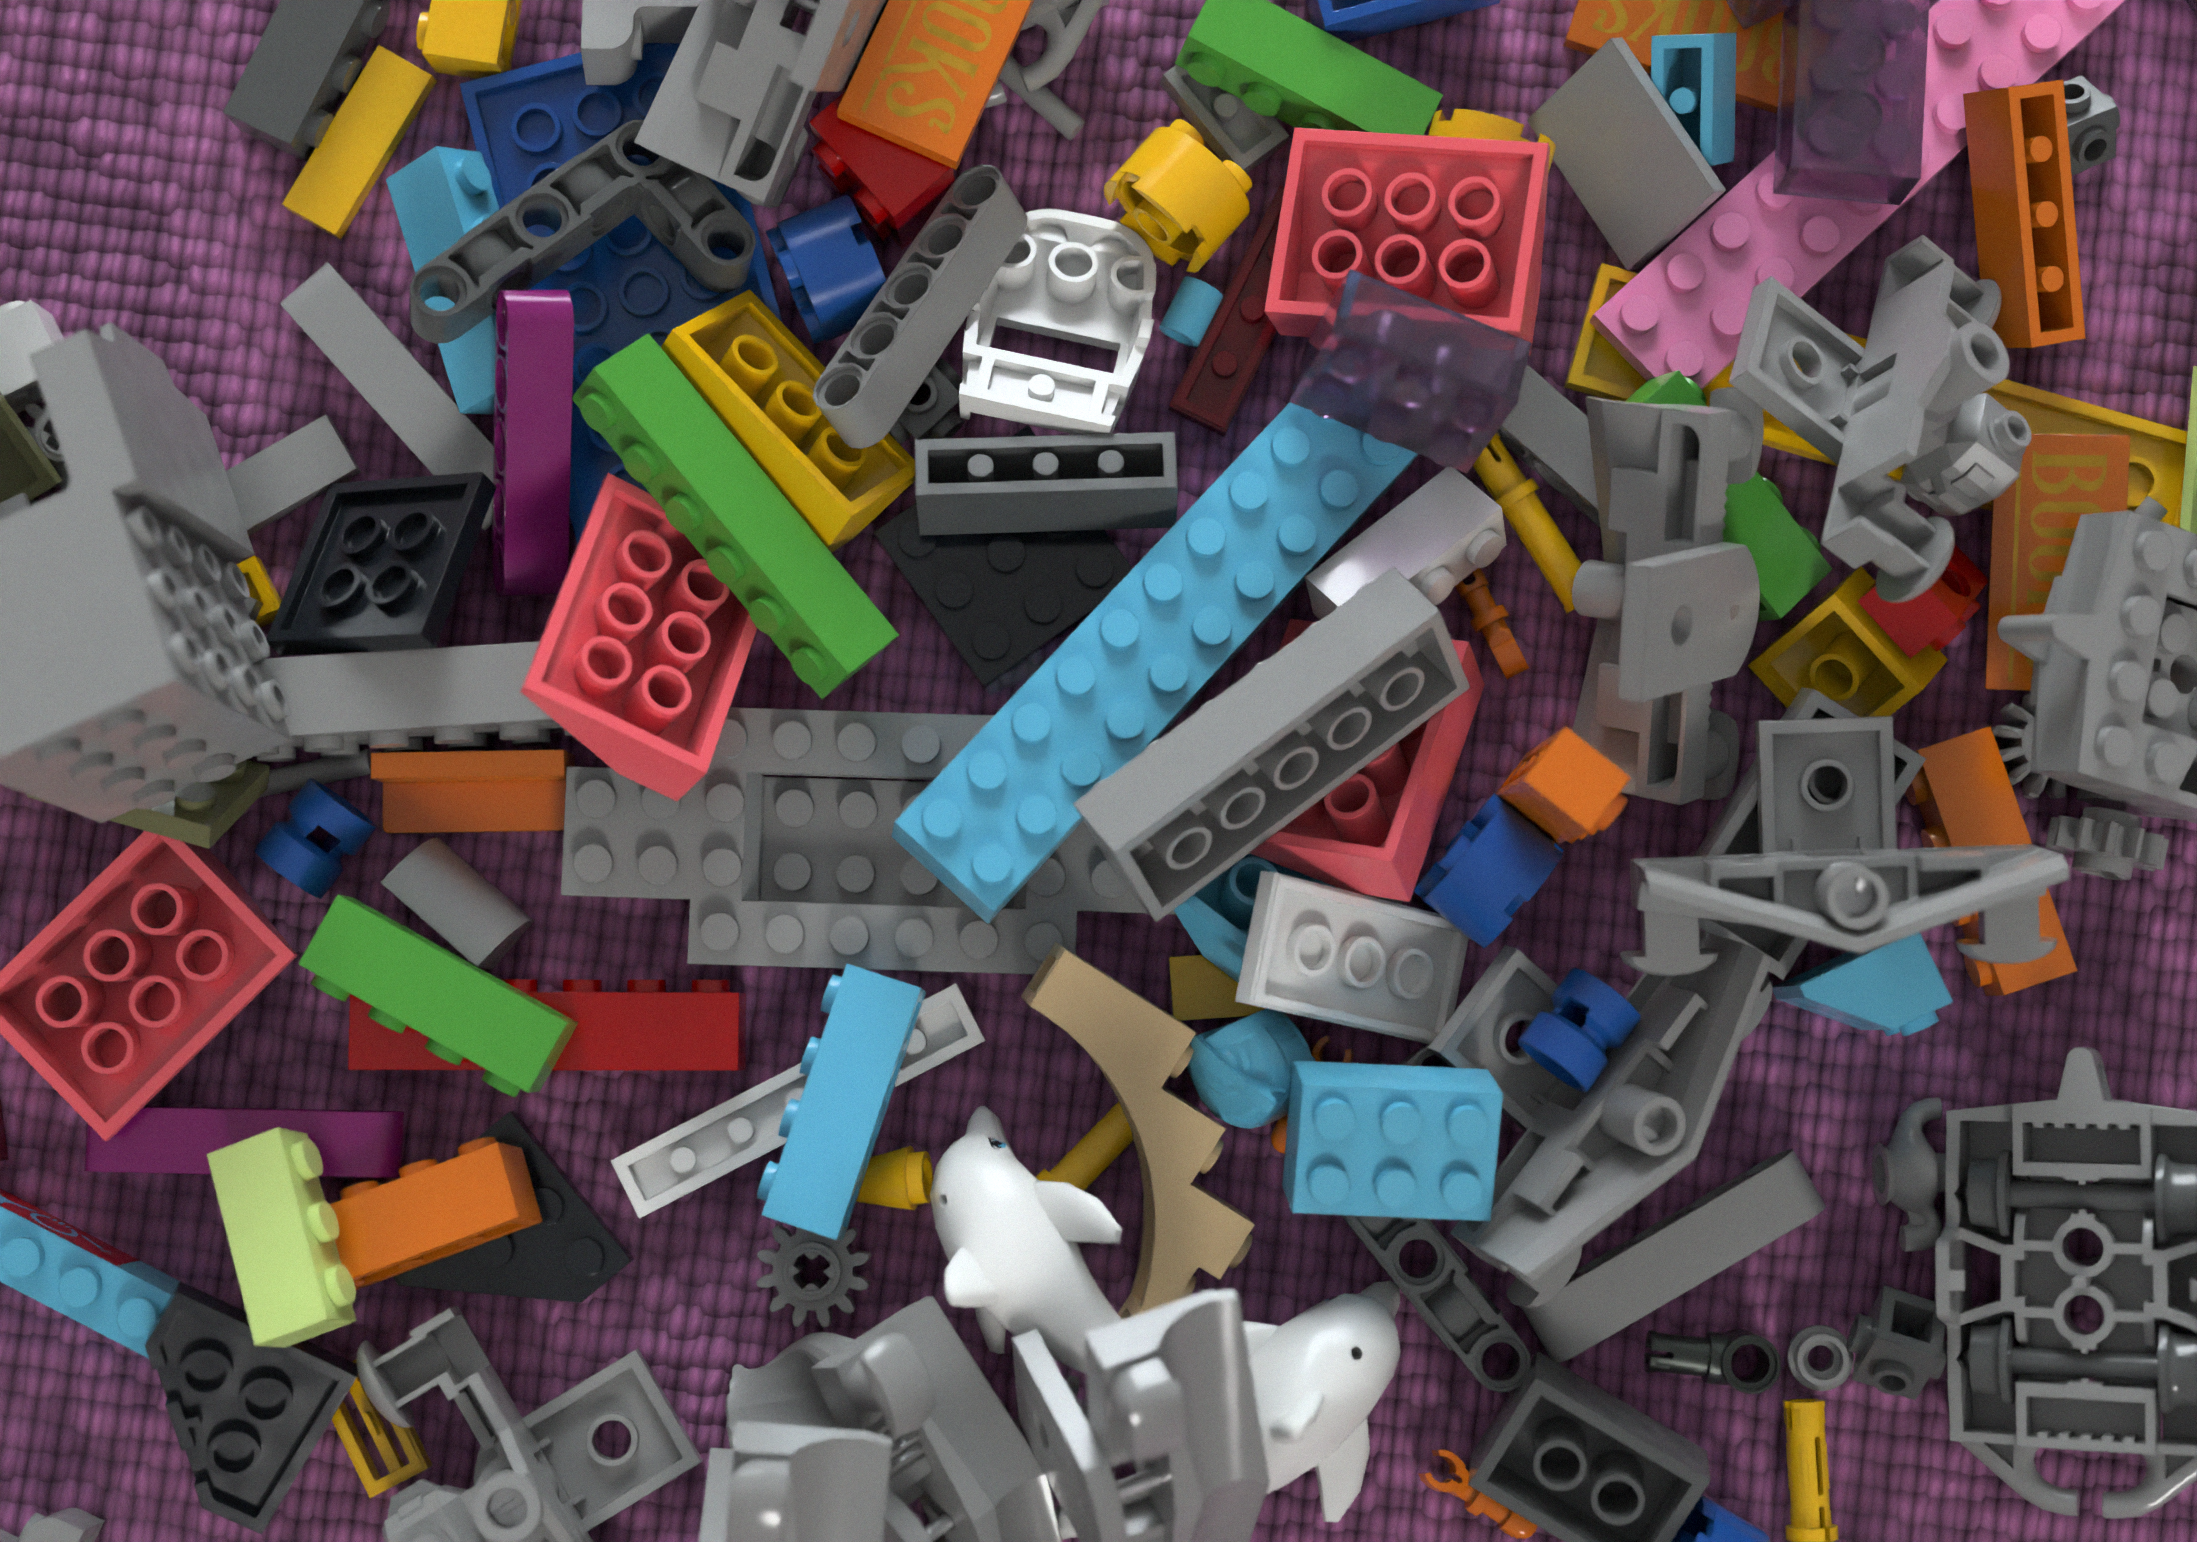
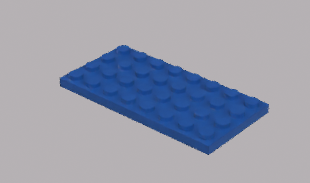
(627, 279)

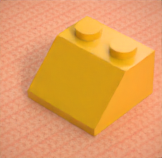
(1845, 656)

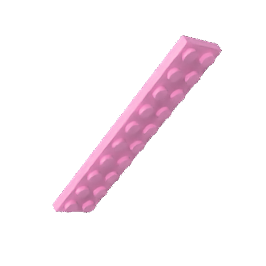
(1696, 293)

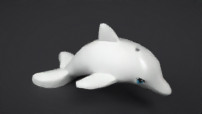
(1017, 1245)
(1317, 1388)

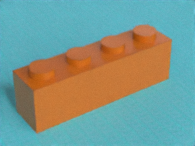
(2026, 211)
(1566, 788)
(1972, 803)
(434, 1210)

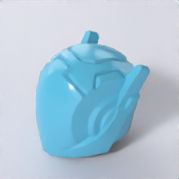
(1247, 1068)

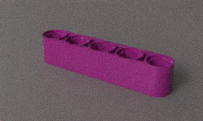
(532, 441)
(181, 1137)

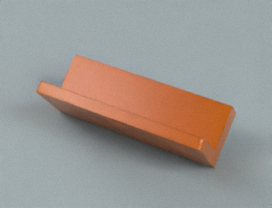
(472, 790)

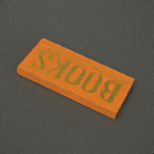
(1638, 20)
(932, 72)
(2035, 530)

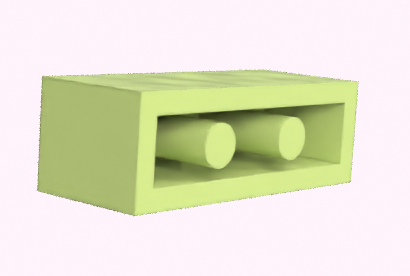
(282, 1237)

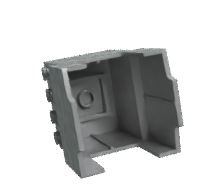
(125, 597)

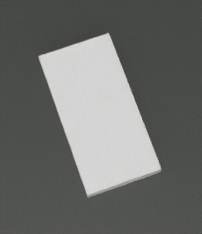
(1350, 959)

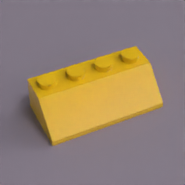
(763, 392)

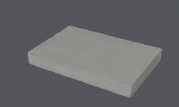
(1626, 154)

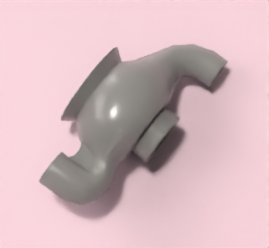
(1912, 1175)

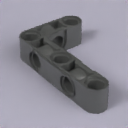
(582, 205)
(1445, 1291)

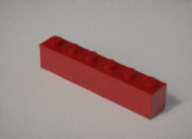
(613, 1032)

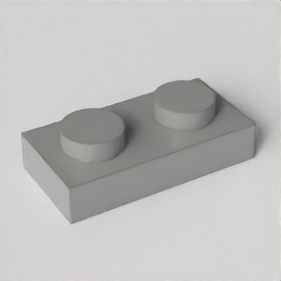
(1225, 120)

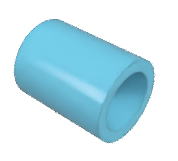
(1191, 311)

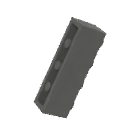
(303, 69)
(1046, 483)

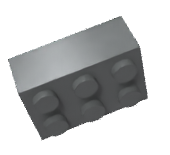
(1586, 1462)

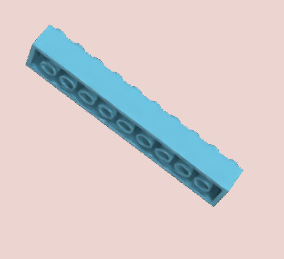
(1145, 653)

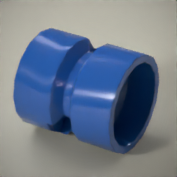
(300, 855)
(1579, 1029)

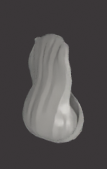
(784, 1387)

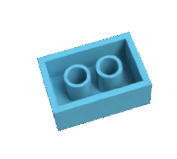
(1391, 1140)

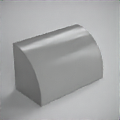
(458, 902)

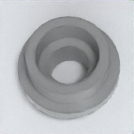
(1834, 1372)

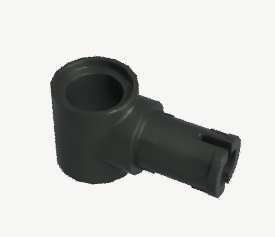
(1712, 1357)

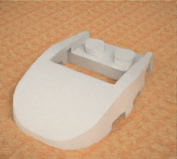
(1069, 282)

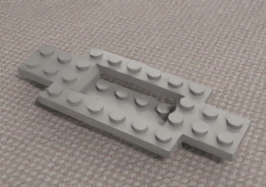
(810, 863)

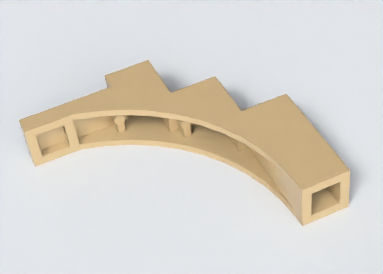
(1174, 1140)

